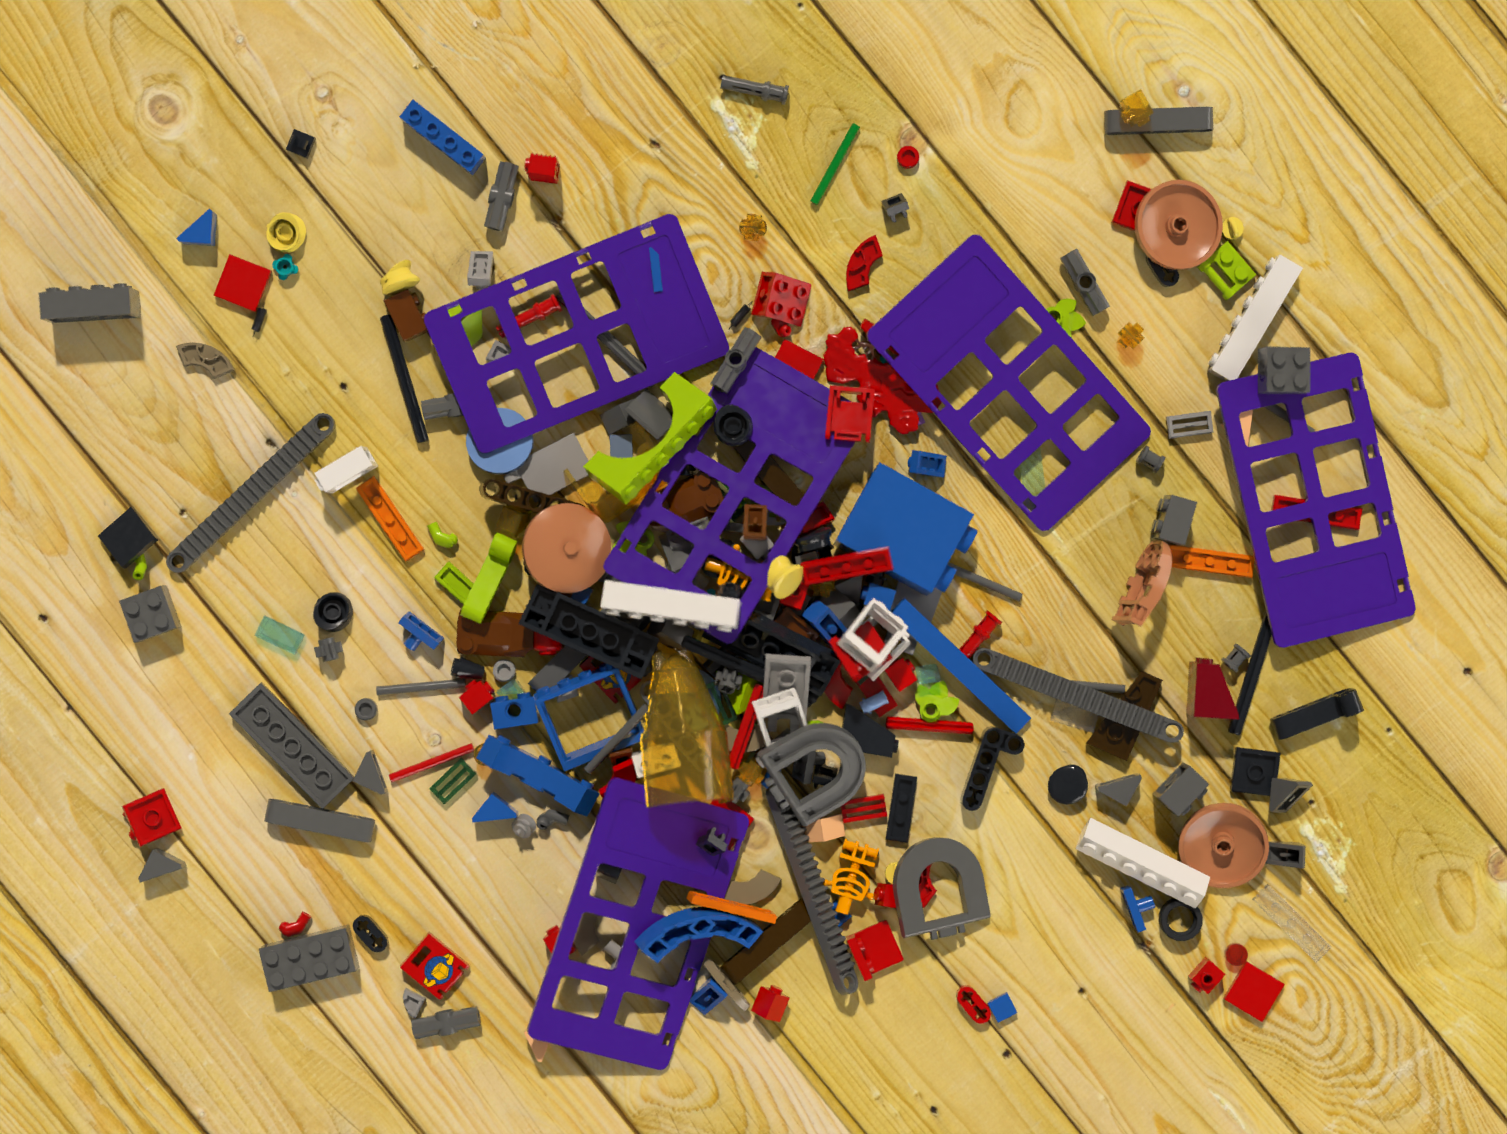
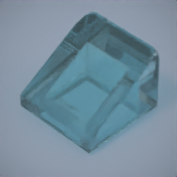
(927, 674)
(511, 687)

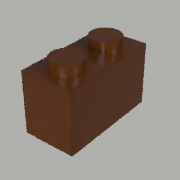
(407, 315)

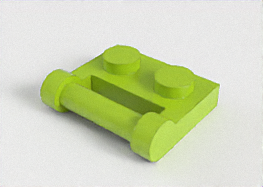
(1231, 265)

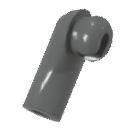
(550, 817)

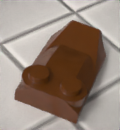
(692, 499)
(495, 636)

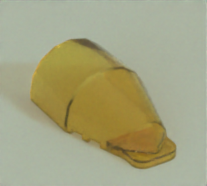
(683, 736)

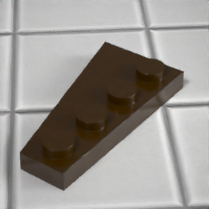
(1119, 738)

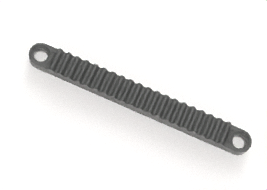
(250, 492)
(1078, 695)
(815, 896)

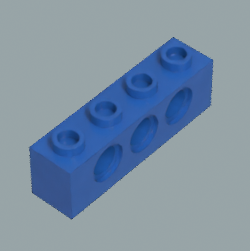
(442, 137)

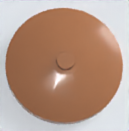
(1178, 224)
(566, 548)
(1224, 844)

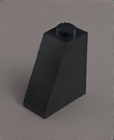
(870, 735)

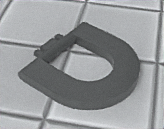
(797, 745)
(907, 888)

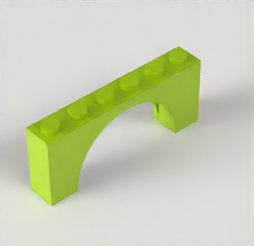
(629, 475)

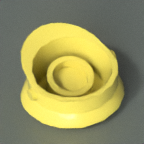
(286, 232)
(399, 279)
(784, 577)

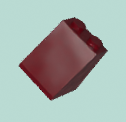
(1208, 691)

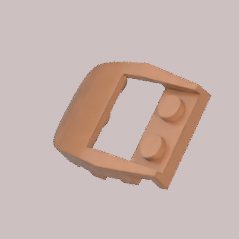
(1152, 572)

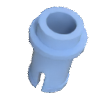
(873, 702)

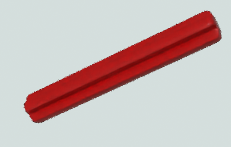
(921, 725)
(745, 729)

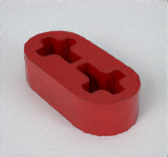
(969, 1008)

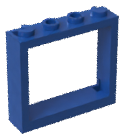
(565, 685)

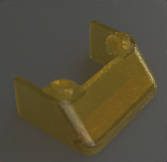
(603, 502)

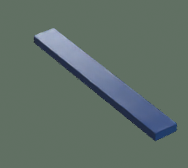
(961, 666)

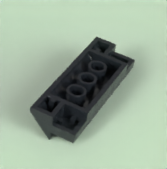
(589, 631)
(766, 636)

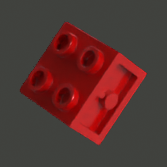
(781, 298)
(869, 636)
(874, 949)

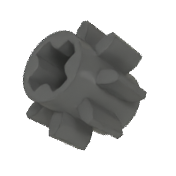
(328, 649)
(728, 680)
(739, 790)

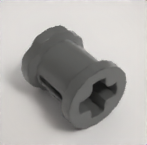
(1150, 459)
(1235, 658)

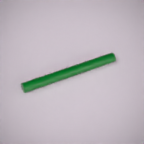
(835, 164)

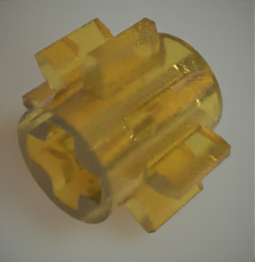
(753, 227)
(1130, 335)
(823, 589)
(751, 772)

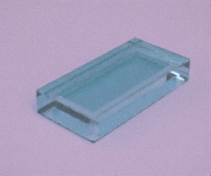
(1032, 472)
(279, 634)

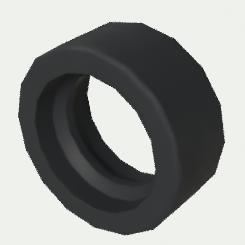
(1179, 936)

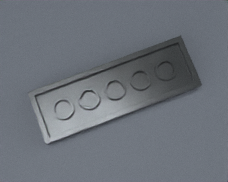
(292, 745)

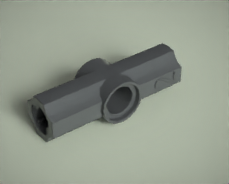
(501, 196)
(1076, 269)
(729, 372)
(441, 407)
(446, 1022)

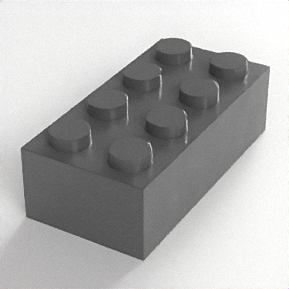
(89, 304)
(309, 958)

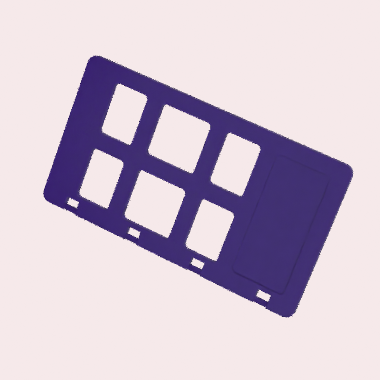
(952, 317)
(671, 327)
(787, 422)
(1334, 586)
(662, 847)

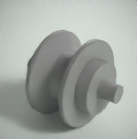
(523, 825)

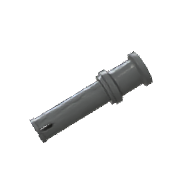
(765, 90)

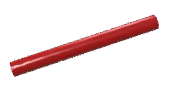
(431, 762)

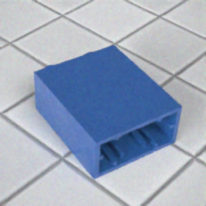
(914, 524)

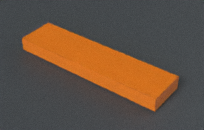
(390, 518)
(1212, 561)
(731, 907)

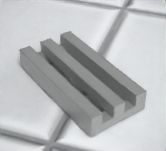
(1170, 427)

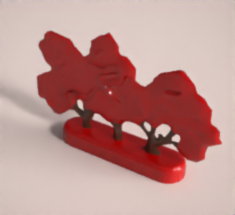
(891, 391)

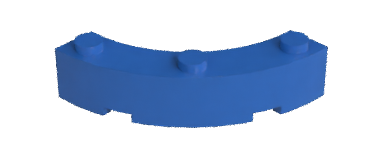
(538, 773)
(695, 924)

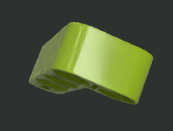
(489, 578)

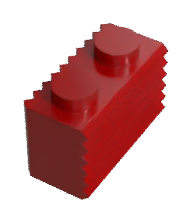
(542, 168)

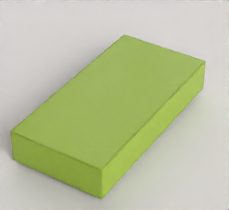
(454, 581)

